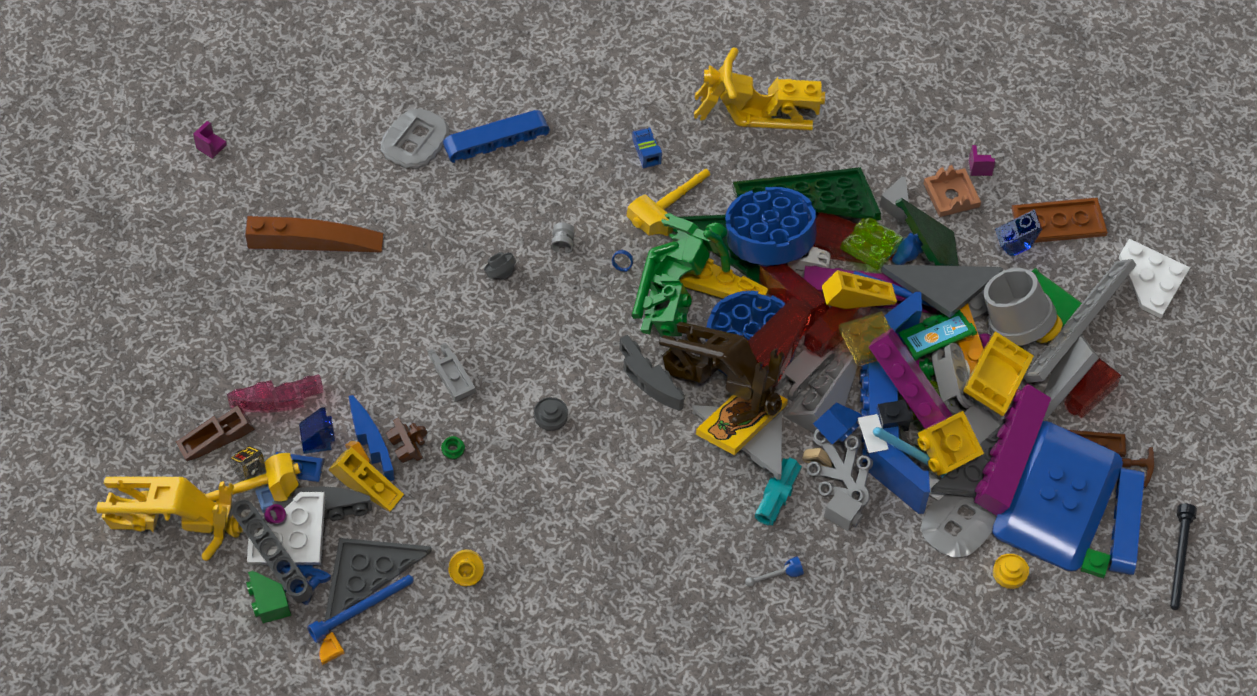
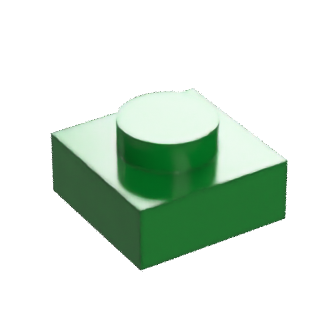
(1095, 563)

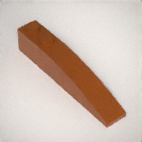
(309, 234)

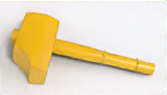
(648, 214)
(279, 475)

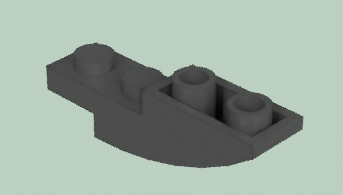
(650, 379)
(338, 501)

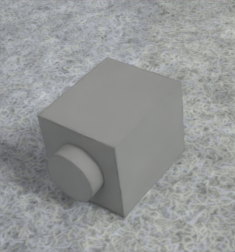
(844, 510)

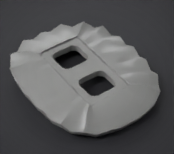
(402, 131)
(973, 531)

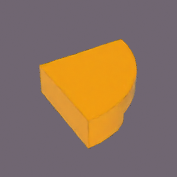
(357, 447)
(330, 649)

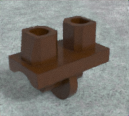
(401, 432)

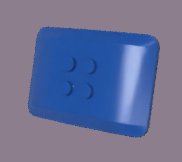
(1059, 497)

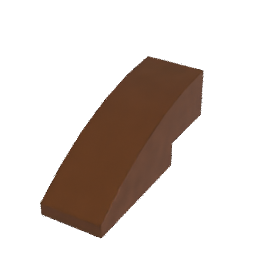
(215, 434)

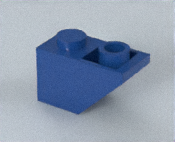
(837, 422)

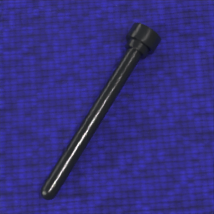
(1186, 515)

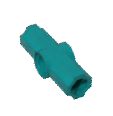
(777, 492)

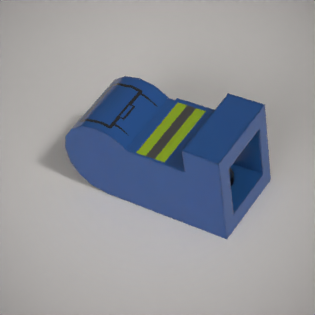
(646, 147)

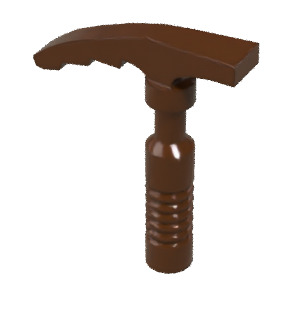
(1142, 462)

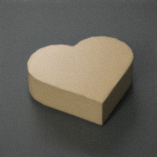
(817, 455)

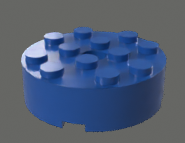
(771, 226)
(741, 316)

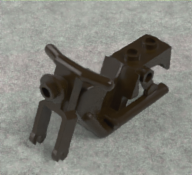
(732, 356)

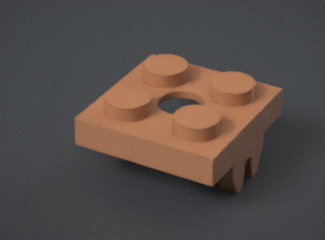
(951, 180)

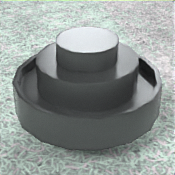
(500, 265)
(550, 413)

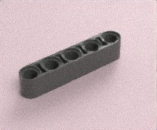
(276, 560)

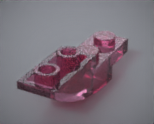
(266, 398)

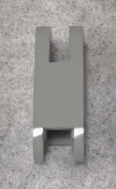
(803, 370)
(951, 377)

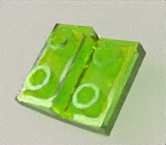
(872, 243)

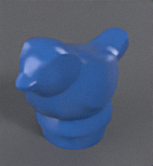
(908, 250)

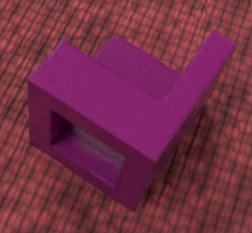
(207, 141)
(980, 164)

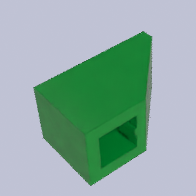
(269, 597)

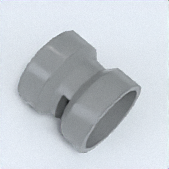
(563, 236)

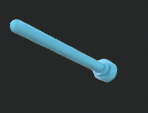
(902, 445)

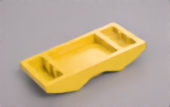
(998, 373)

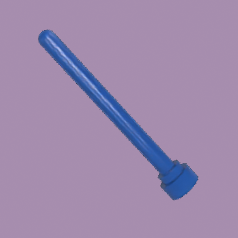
(320, 629)

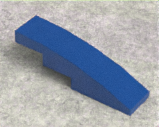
(369, 434)

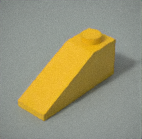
(857, 291)
(364, 478)

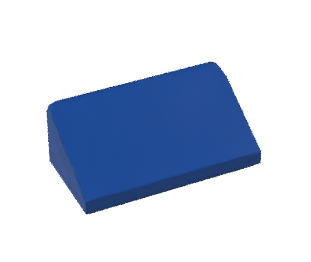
(309, 466)

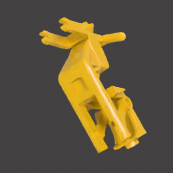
(753, 109)
(169, 497)

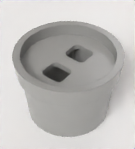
(1019, 306)

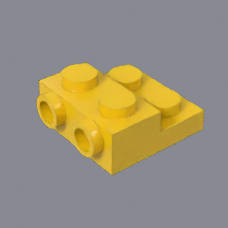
(949, 444)

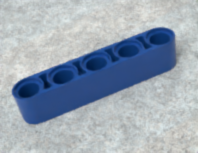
(495, 135)
(1127, 523)

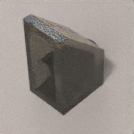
(248, 463)

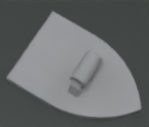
(983, 420)

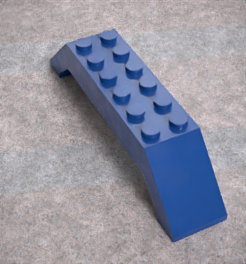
(892, 466)

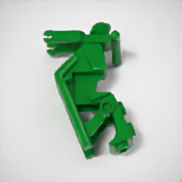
(667, 265)

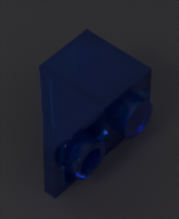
(1019, 233)
(317, 432)

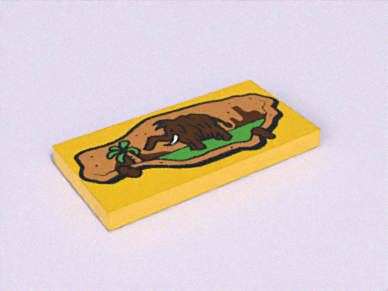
(730, 437)

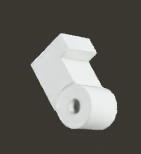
(813, 257)

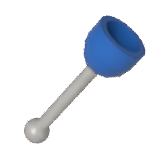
(792, 568)

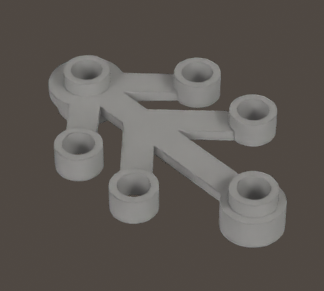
(843, 469)

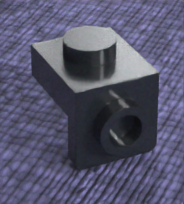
(895, 414)

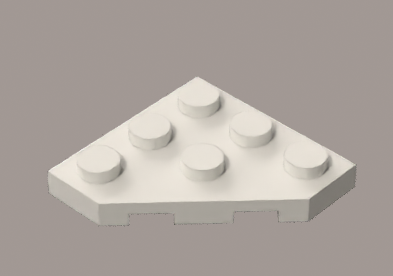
(1154, 277)
(299, 532)

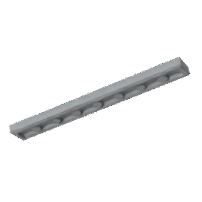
(1079, 321)

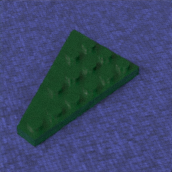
(830, 192)

